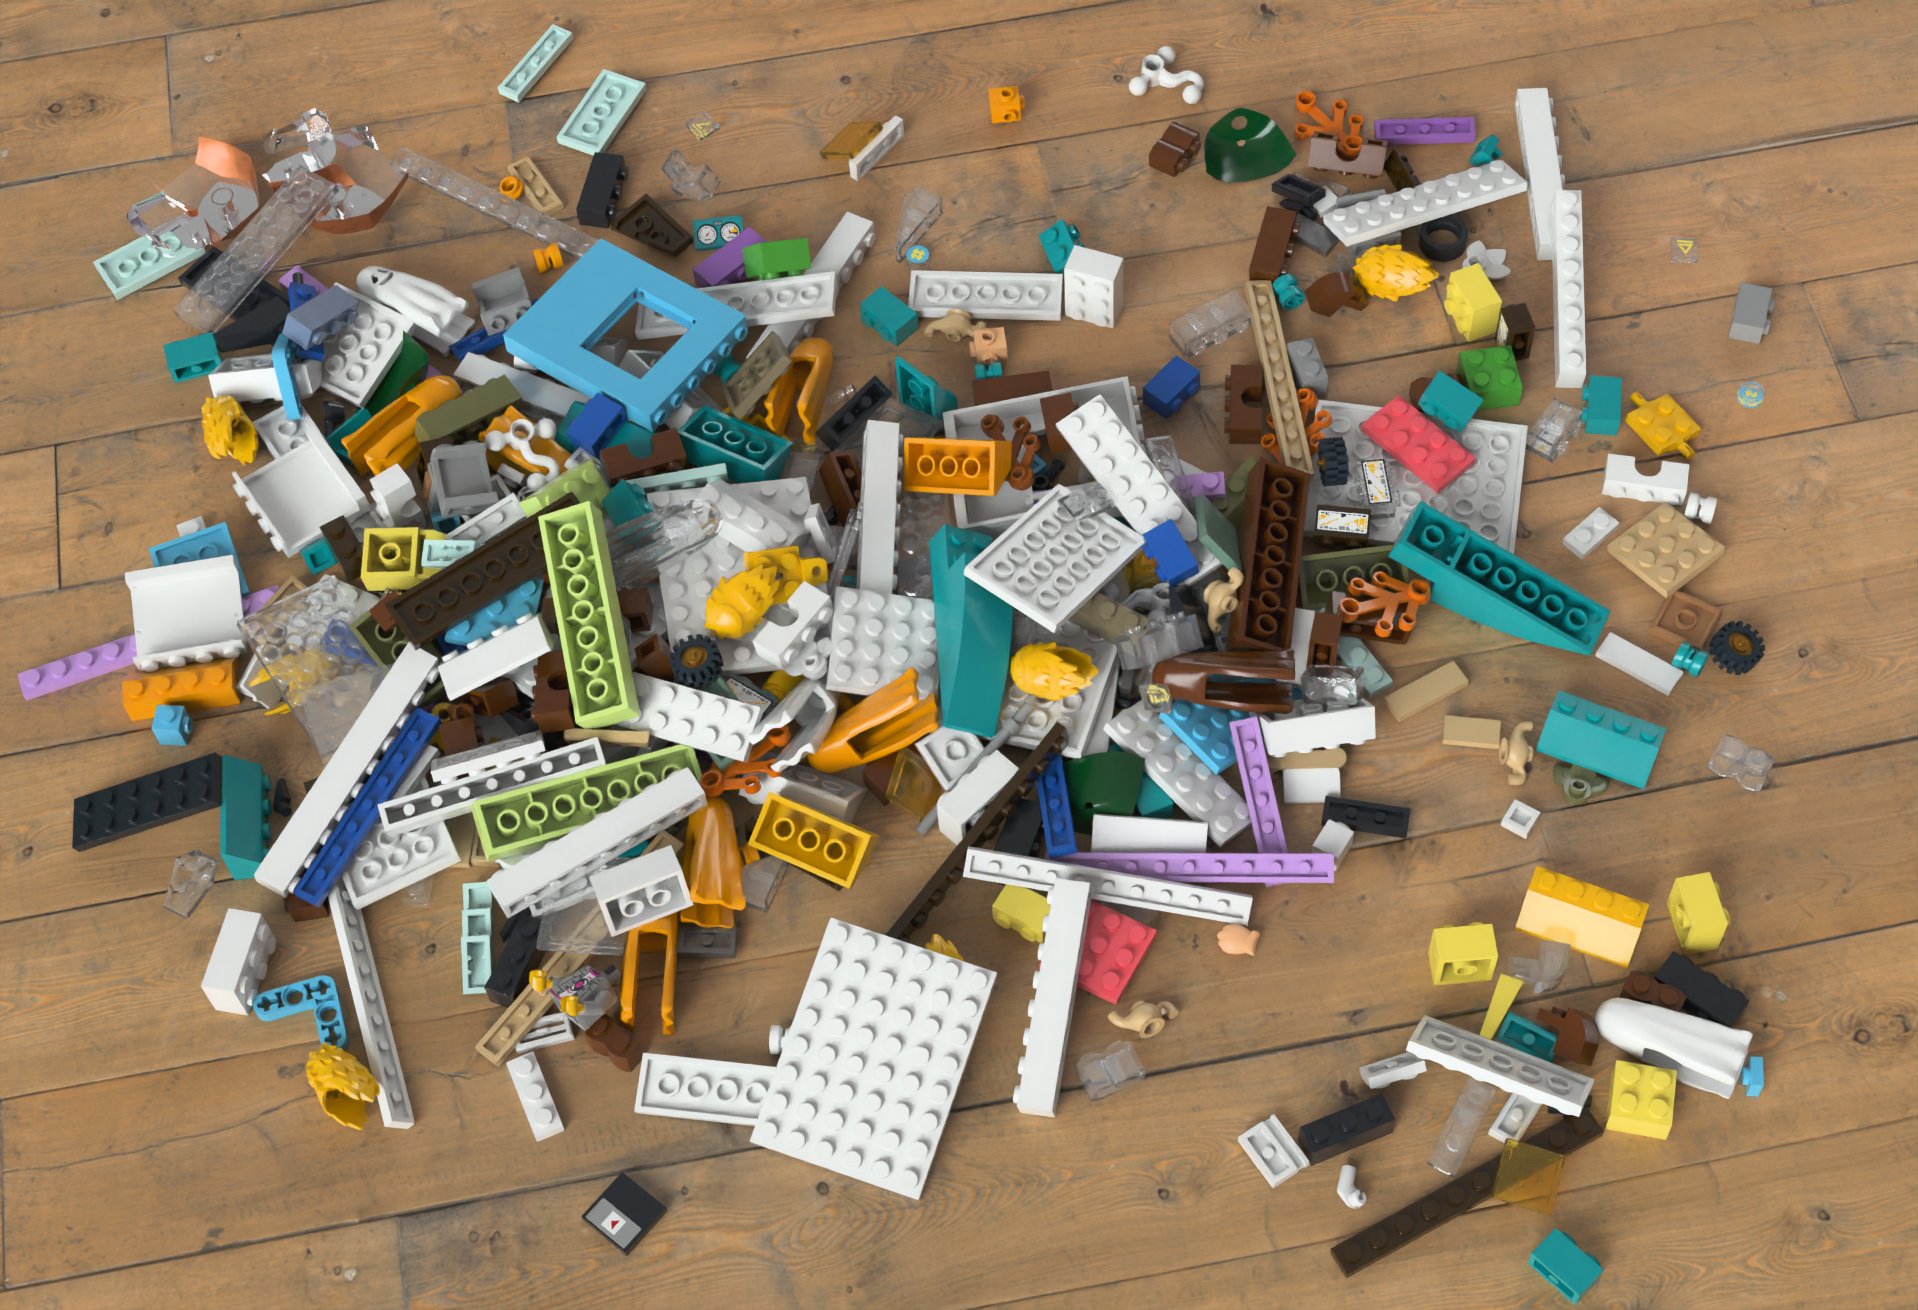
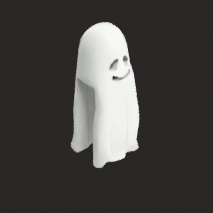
(423, 301)
(812, 709)
(1699, 1049)

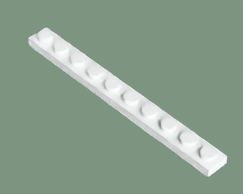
(1110, 885)
(370, 1009)

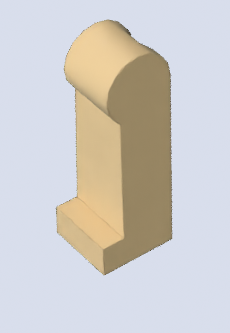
(1316, 759)

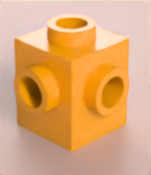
(1005, 104)

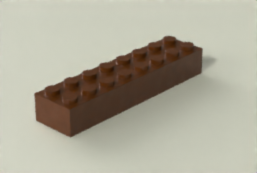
(1269, 557)

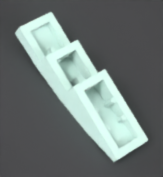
(442, 553)
(478, 937)

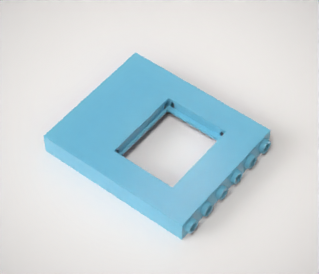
(592, 300)

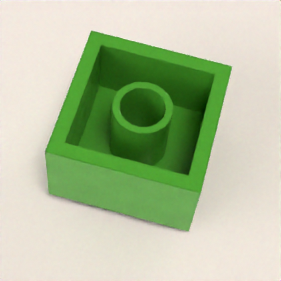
(776, 259)
(1492, 376)

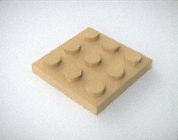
(1666, 549)

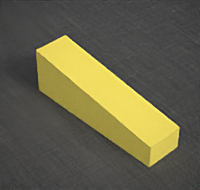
(1502, 1001)

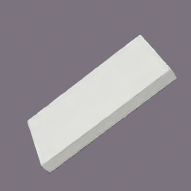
(1147, 835)

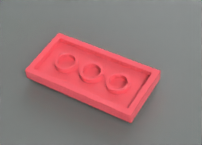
(1418, 444)

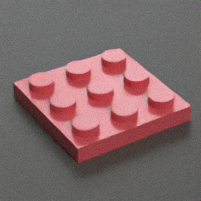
(1112, 952)

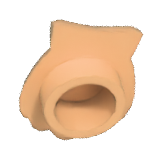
(1238, 939)

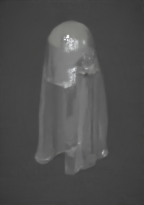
(660, 541)

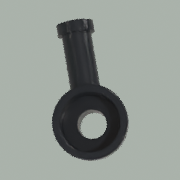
(333, 413)
(1049, 477)

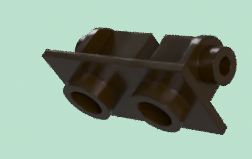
(1400, 171)

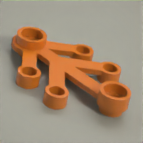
(1347, 144)
(1311, 431)
(1415, 593)
(717, 781)

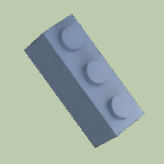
(321, 317)

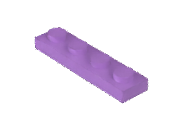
(1426, 130)

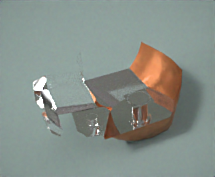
(350, 160)
(203, 203)

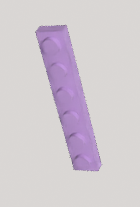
(1258, 787)

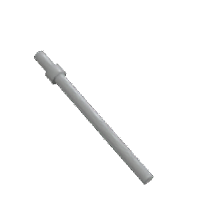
(1010, 727)

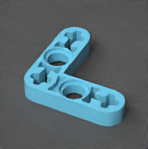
(283, 358)
(318, 1003)

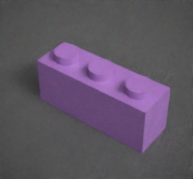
(727, 263)

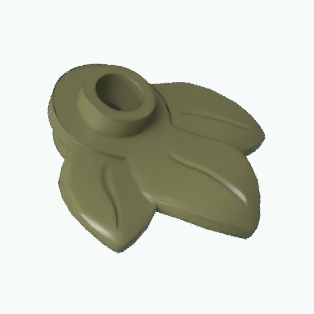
(1579, 783)

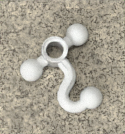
(1155, 74)
(545, 429)
(1153, 599)

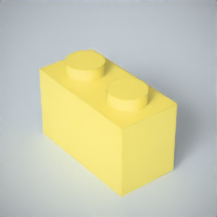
(1021, 911)

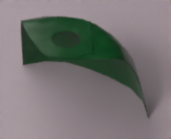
(1262, 155)
(406, 372)
(1105, 780)

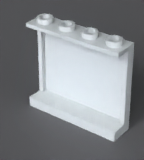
(301, 494)

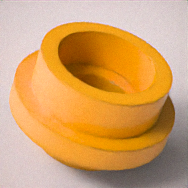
(511, 187)

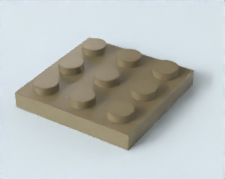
(757, 375)

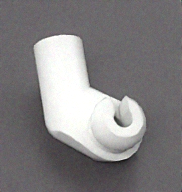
(1346, 1189)

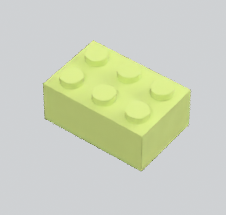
(581, 479)

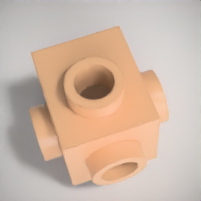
(989, 346)

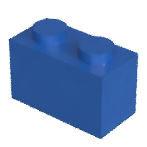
(1171, 387)
(597, 424)
(1170, 554)

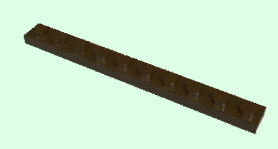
(983, 830)
(1453, 1199)

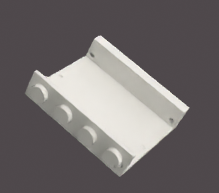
(186, 613)

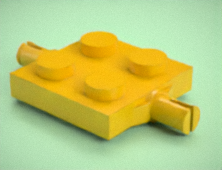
(1663, 425)

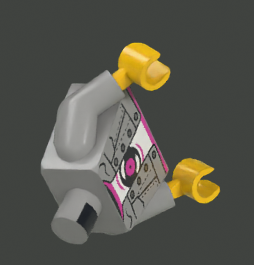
(582, 995)

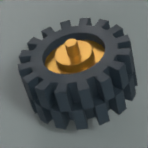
(1333, 461)
(1736, 647)
(696, 661)

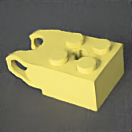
(394, 557)

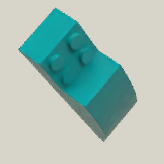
(1495, 585)
(970, 634)

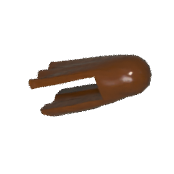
(1187, 679)

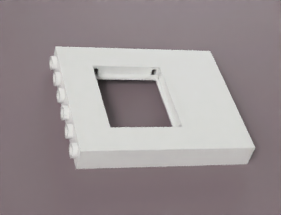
(997, 513)

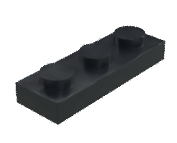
(1367, 816)

